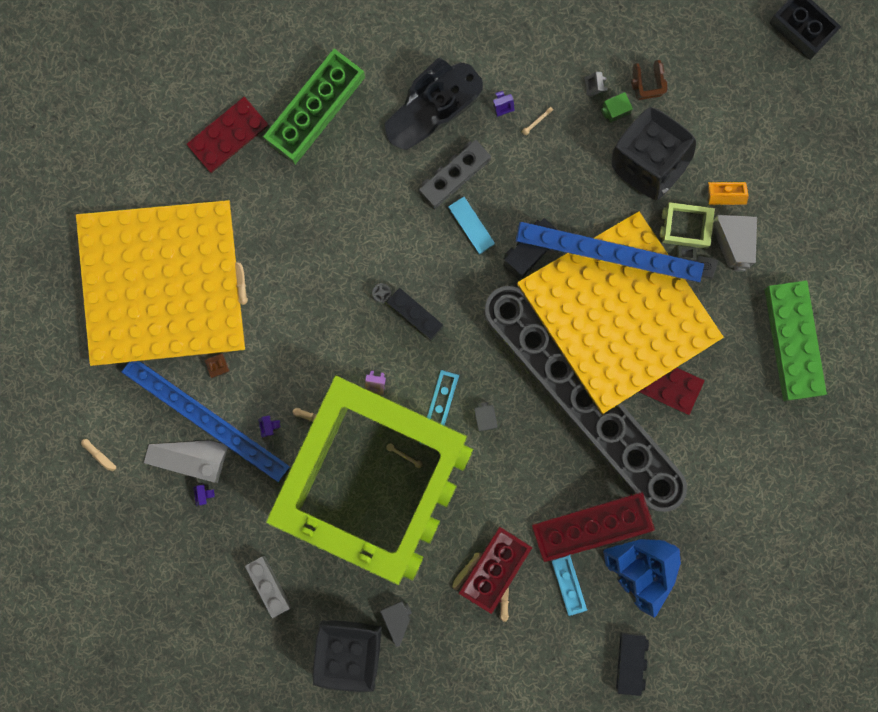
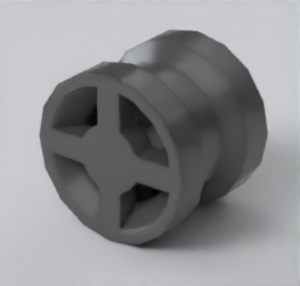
(381, 290)

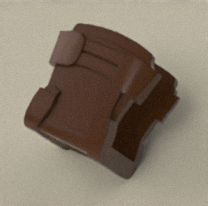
(636, 82)

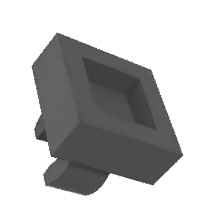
(595, 84)

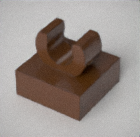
(217, 365)

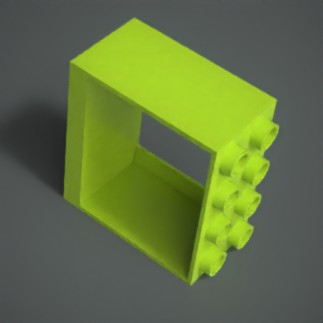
(339, 398)

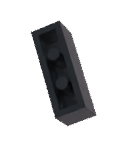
(415, 314)
(631, 664)

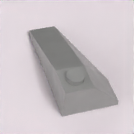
(193, 458)

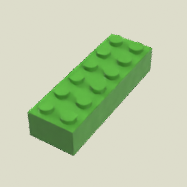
(314, 106)
(795, 341)

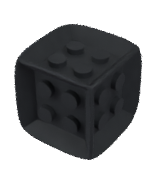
(653, 153)
(346, 656)

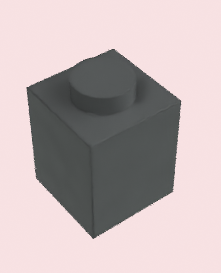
(485, 417)

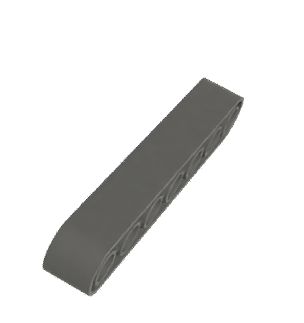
(589, 419)

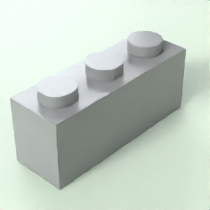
(268, 586)

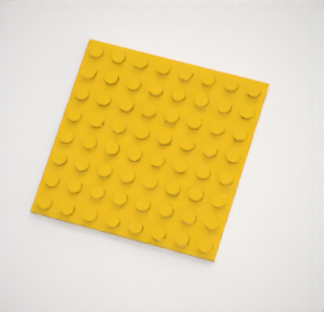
(159, 282)
(619, 321)

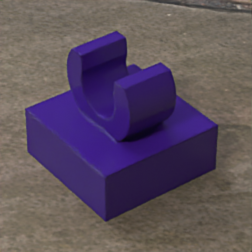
(503, 104)
(267, 426)
(201, 495)

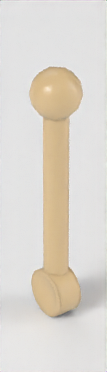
(525, 131)
(390, 447)

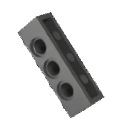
(471, 150)

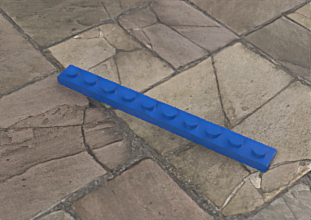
(609, 252)
(206, 420)

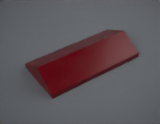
(495, 570)

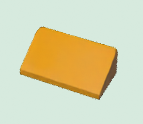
(727, 193)

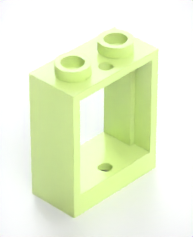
(707, 225)

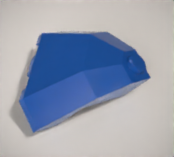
(646, 570)

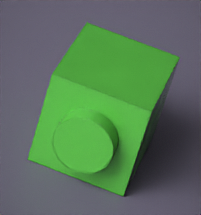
(616, 107)

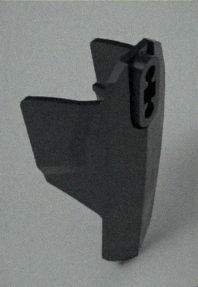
(432, 103)

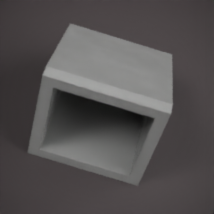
(737, 240)

